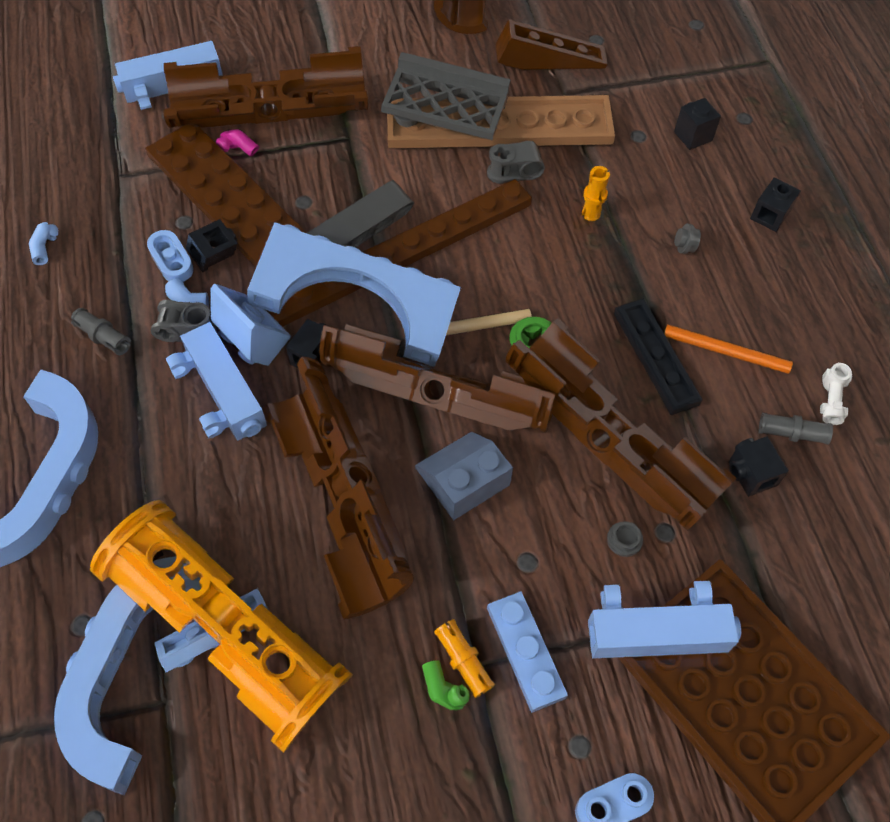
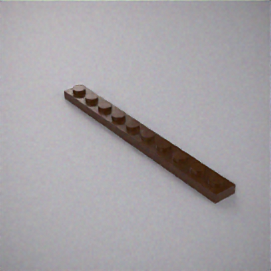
(416, 244)

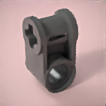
(517, 161)
(179, 319)

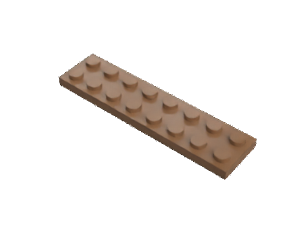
(526, 118)

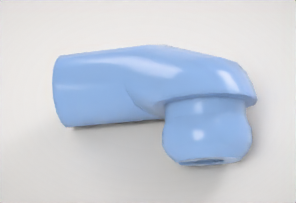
(38, 240)
(178, 292)

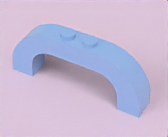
(60, 471)
(86, 684)

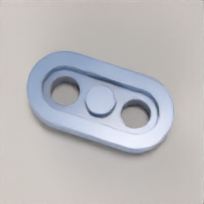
(170, 255)
(615, 801)

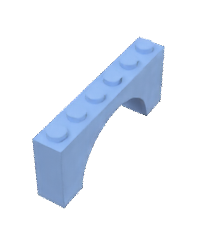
(300, 260)

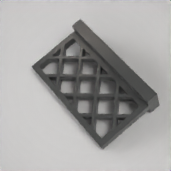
(449, 82)

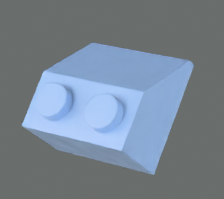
(246, 326)

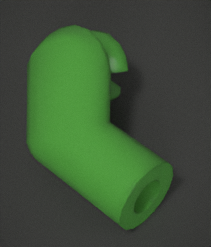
(441, 691)

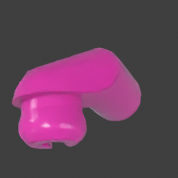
(237, 139)

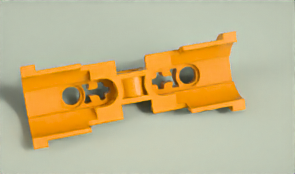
(279, 700)

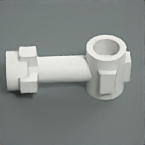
(834, 381)

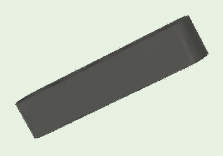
(366, 216)

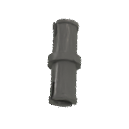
(100, 331)
(795, 428)

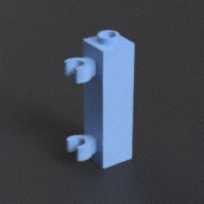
(145, 75)
(224, 382)
(662, 630)

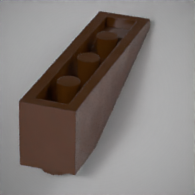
(538, 48)

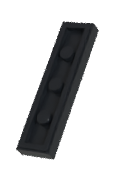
(657, 357)

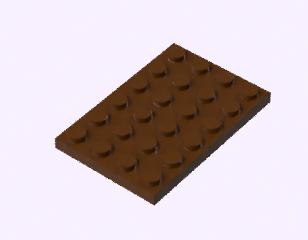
(764, 710)

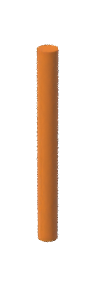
(728, 349)

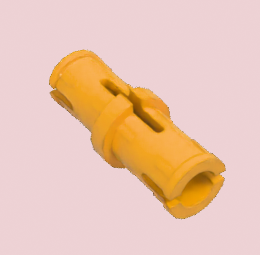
(595, 193)
(464, 658)

